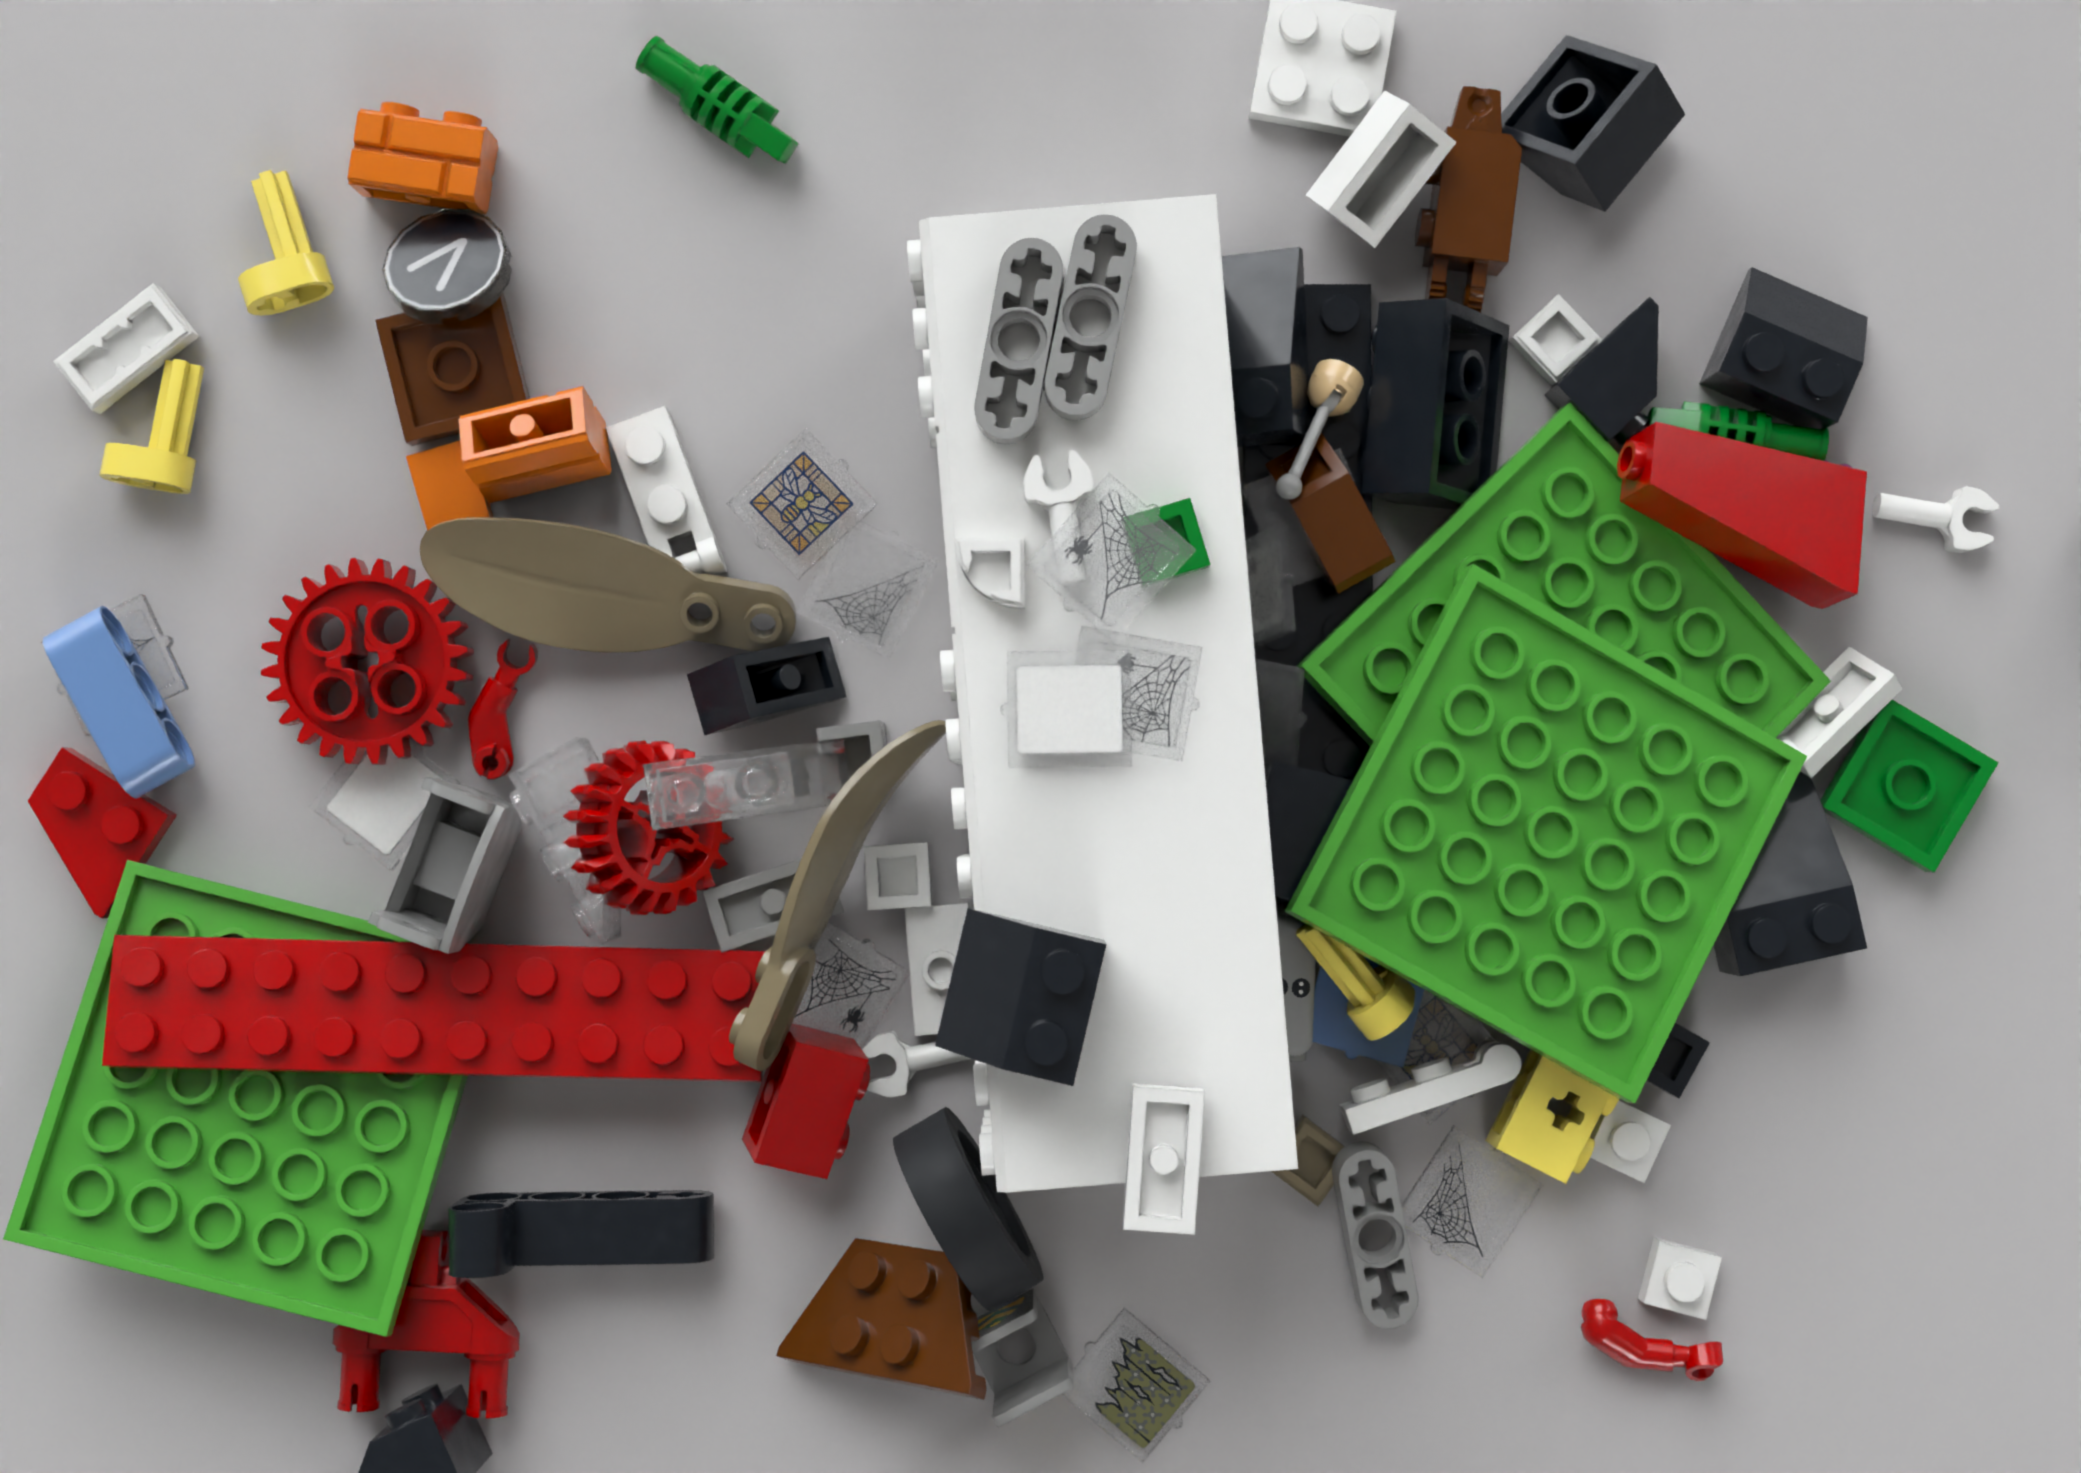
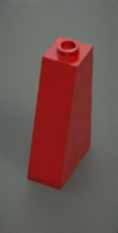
(1752, 505)

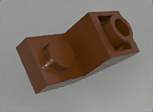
(1334, 517)

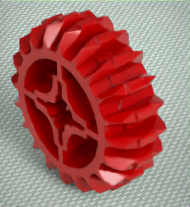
(621, 846)

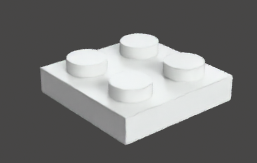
(1321, 64)

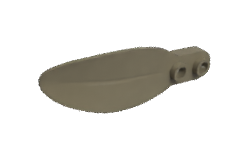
(593, 588)
(815, 889)

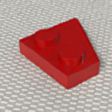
(96, 825)

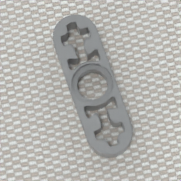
(1119, 271)
(1010, 287)
(1400, 1275)

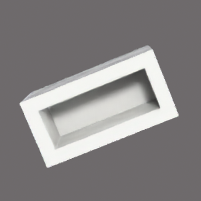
(1381, 168)

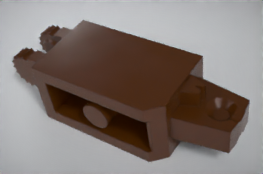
(1471, 199)

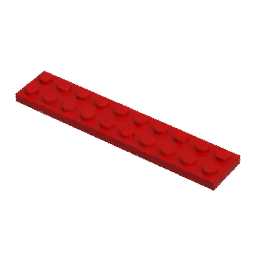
(425, 1009)

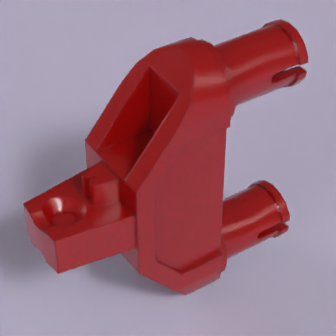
(434, 1316)

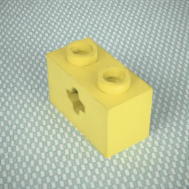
(1535, 1133)

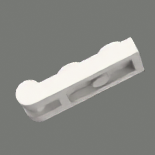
(665, 489)
(1432, 1086)

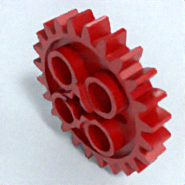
(310, 670)

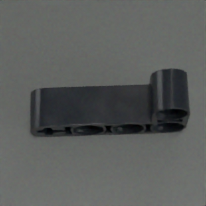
(578, 1228)

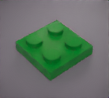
(1907, 785)

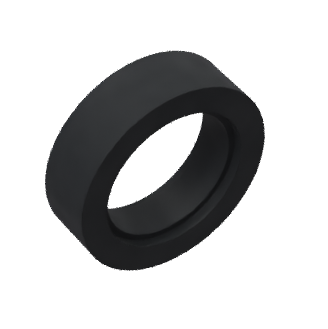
(965, 1210)

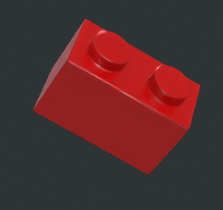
(807, 1102)

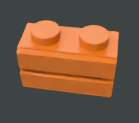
(423, 158)
(535, 445)

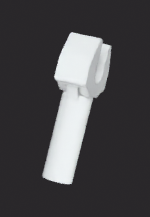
(1063, 502)
(1944, 517)
(908, 1061)

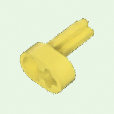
(297, 272)
(165, 461)
(1376, 996)

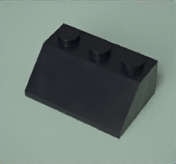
(1433, 403)

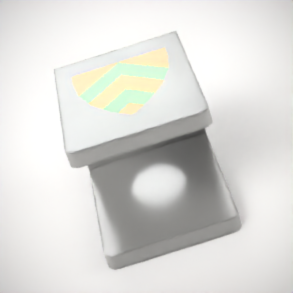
(1030, 1383)

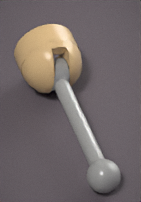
(1332, 392)

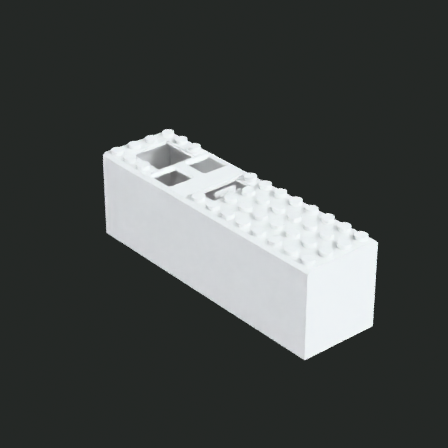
(1146, 855)

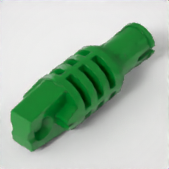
(717, 101)
(1745, 426)

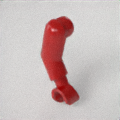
(488, 718)
(1635, 1351)

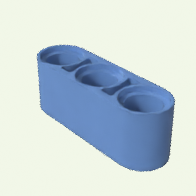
(118, 702)

